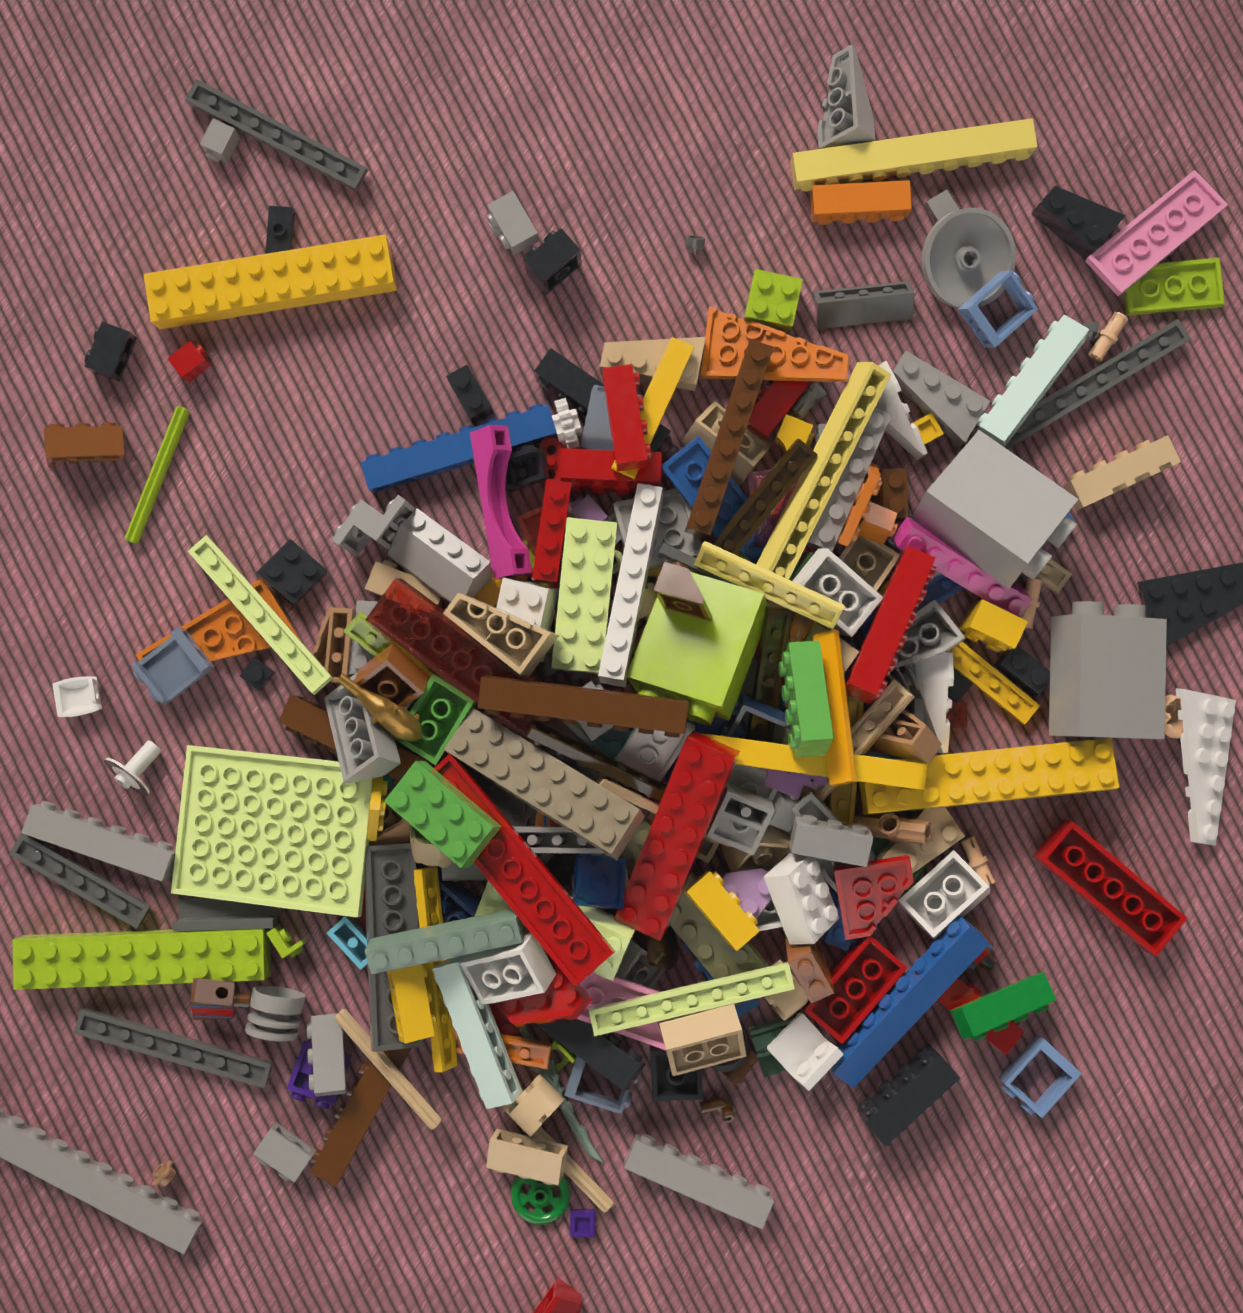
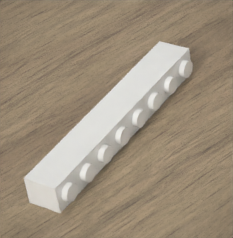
(631, 585)

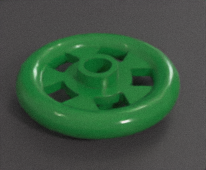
(538, 1216)

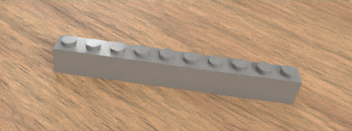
(97, 1184)

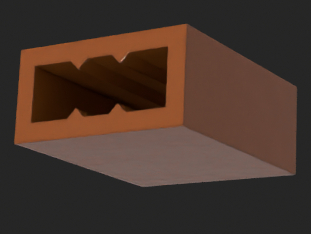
(810, 969)

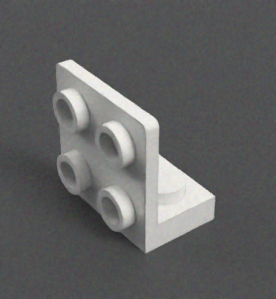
(804, 1051)

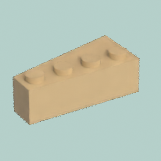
(646, 356)
(944, 836)

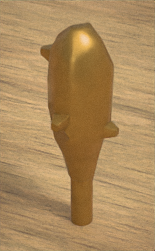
(385, 712)

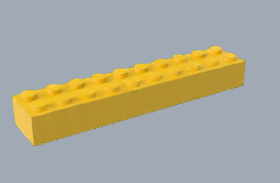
(270, 282)
(1001, 777)

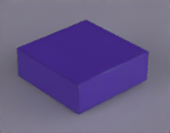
(582, 1223)

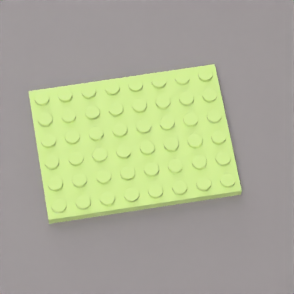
(271, 831)

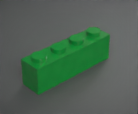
(1003, 1005)

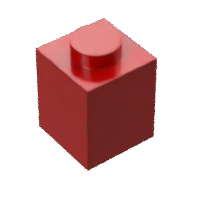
(190, 361)

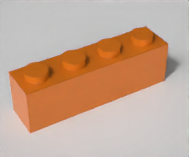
(860, 202)

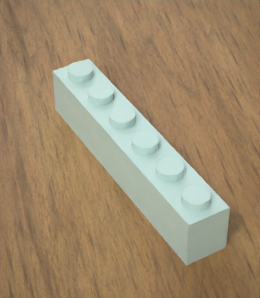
(1033, 381)
(478, 1035)

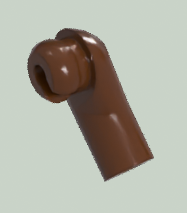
(719, 1106)

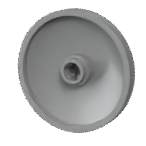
(965, 254)

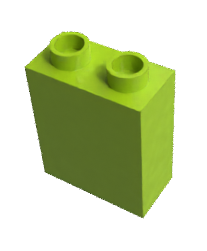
(700, 657)

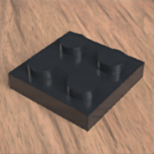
(291, 572)

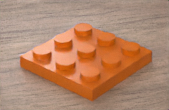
(861, 505)

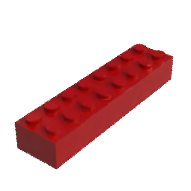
(677, 834)

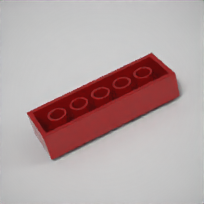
(888, 625)
(1109, 887)

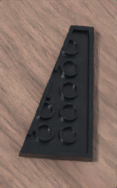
(1192, 598)

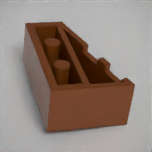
(83, 443)

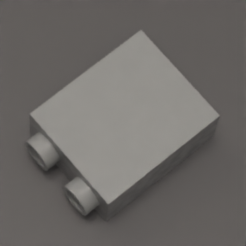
(997, 510)
(1107, 673)

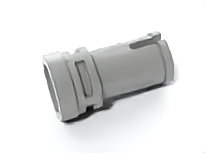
(812, 395)

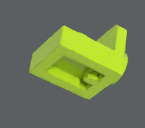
(281, 940)

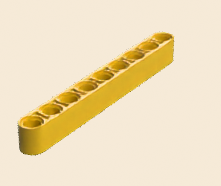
(867, 768)

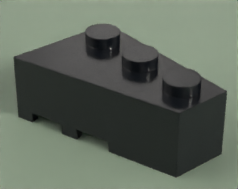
(1077, 220)

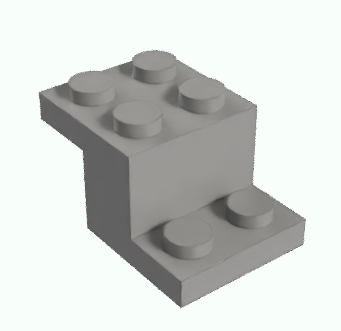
(368, 523)
(743, 809)

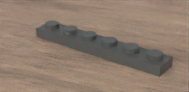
(80, 880)

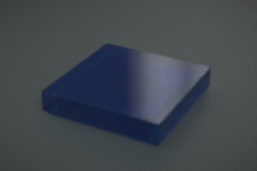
(599, 881)

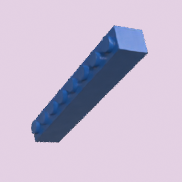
(452, 450)
(909, 1000)

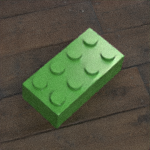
(806, 699)
(442, 814)

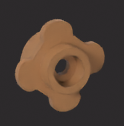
(163, 1174)

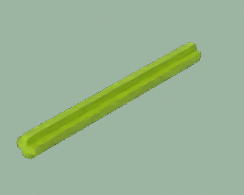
(157, 475)

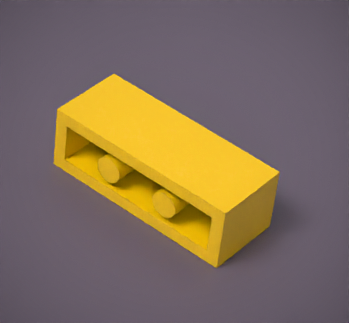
(722, 910)
(411, 1003)

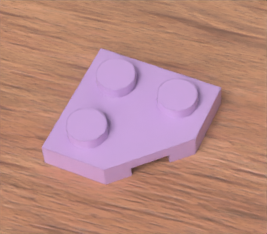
(749, 888)

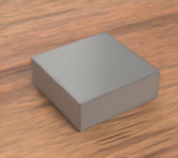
(941, 205)

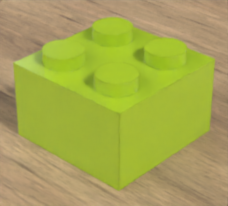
(773, 300)

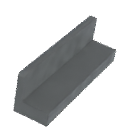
(864, 304)
(217, 914)

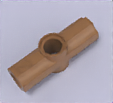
(906, 829)

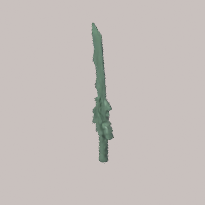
(566, 1107)

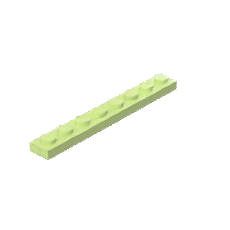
(260, 615)
(691, 999)

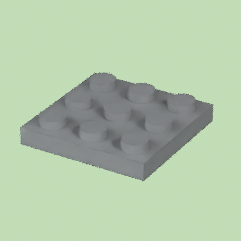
(670, 528)

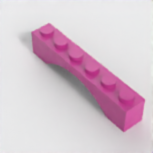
(491, 456)
(961, 569)

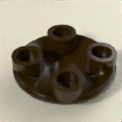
(663, 952)

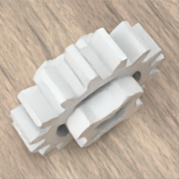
(567, 424)

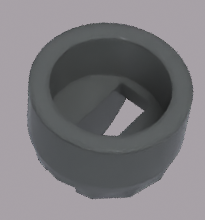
(694, 242)
(1094, 330)

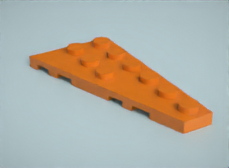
(790, 360)
(226, 631)

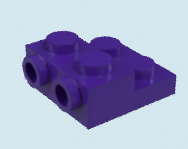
(299, 1080)

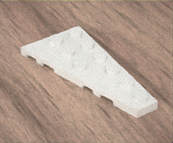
(1205, 758)

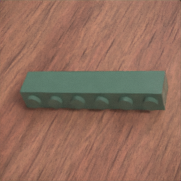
(444, 941)

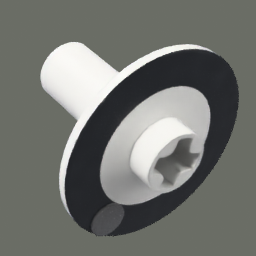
(128, 775)

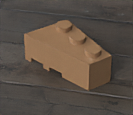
(333, 644)
(908, 739)

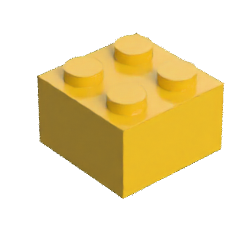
(993, 626)

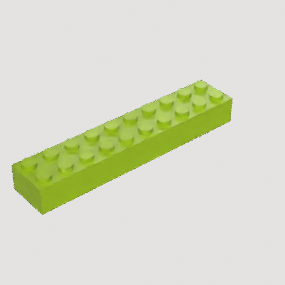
(139, 958)

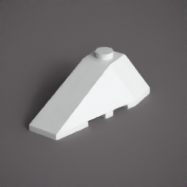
(899, 426)
(933, 678)

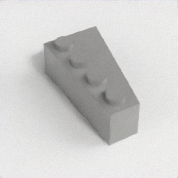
(952, 403)

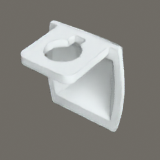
(77, 696)

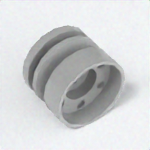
(274, 1013)

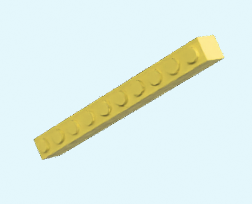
(914, 154)
(824, 472)

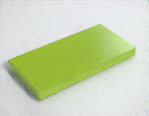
(1177, 288)

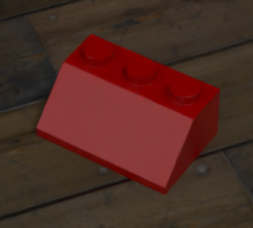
(560, 1299)

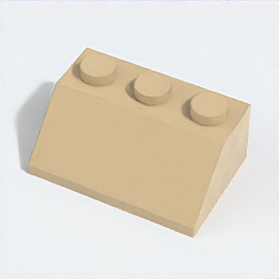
(751, 449)
(703, 1039)

